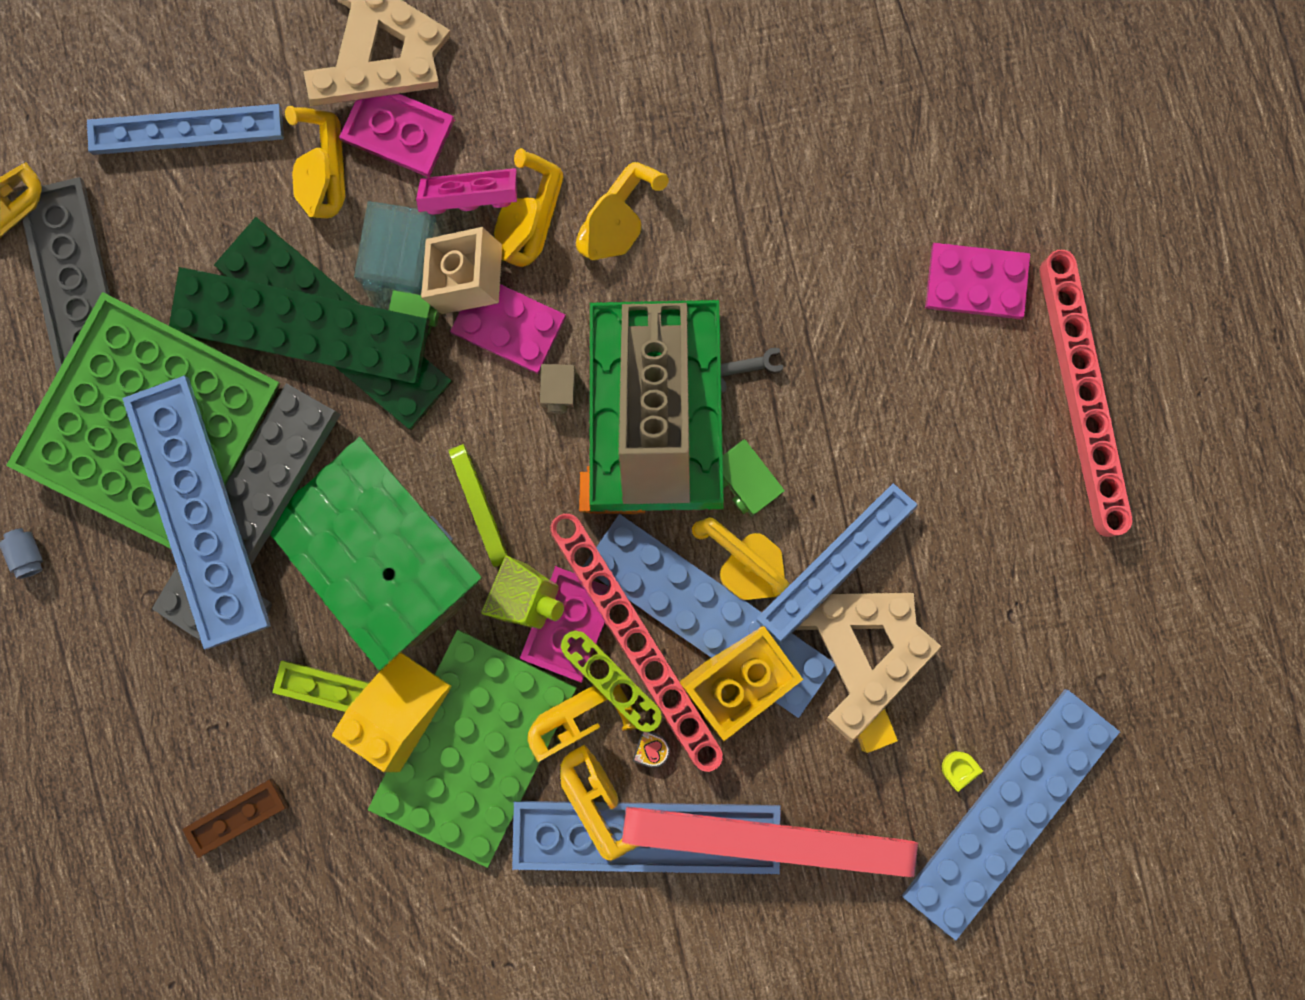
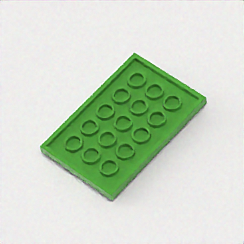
(473, 752)

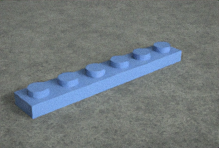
(185, 129)
(836, 563)

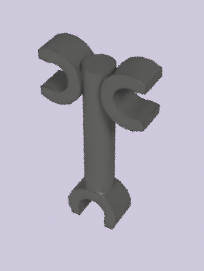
(750, 365)

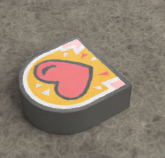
(651, 750)

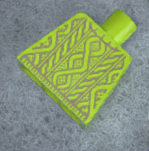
(522, 596)

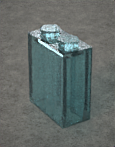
(393, 248)

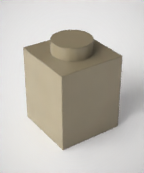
(557, 387)

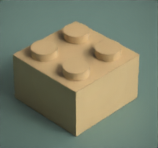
(462, 270)

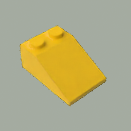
(741, 682)
(392, 713)

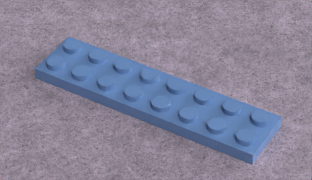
(196, 512)
(697, 604)
(1010, 814)
(553, 838)

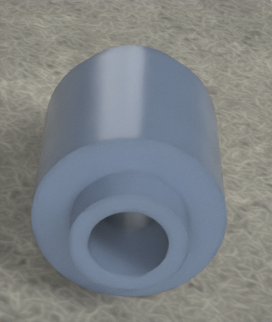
(21, 553)

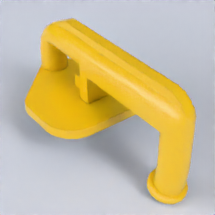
(320, 168)
(15, 211)
(529, 218)
(611, 223)
(754, 563)
(564, 714)
(585, 806)

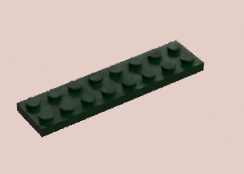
(268, 259)
(299, 325)

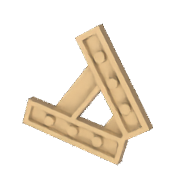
(360, 78)
(868, 688)

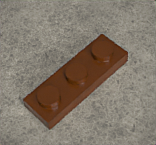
(234, 818)

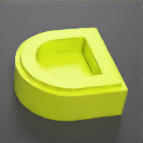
(960, 769)

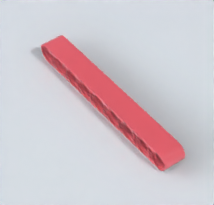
(1080, 409)
(649, 652)
(769, 842)

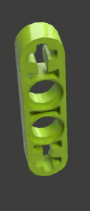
(478, 504)
(612, 679)

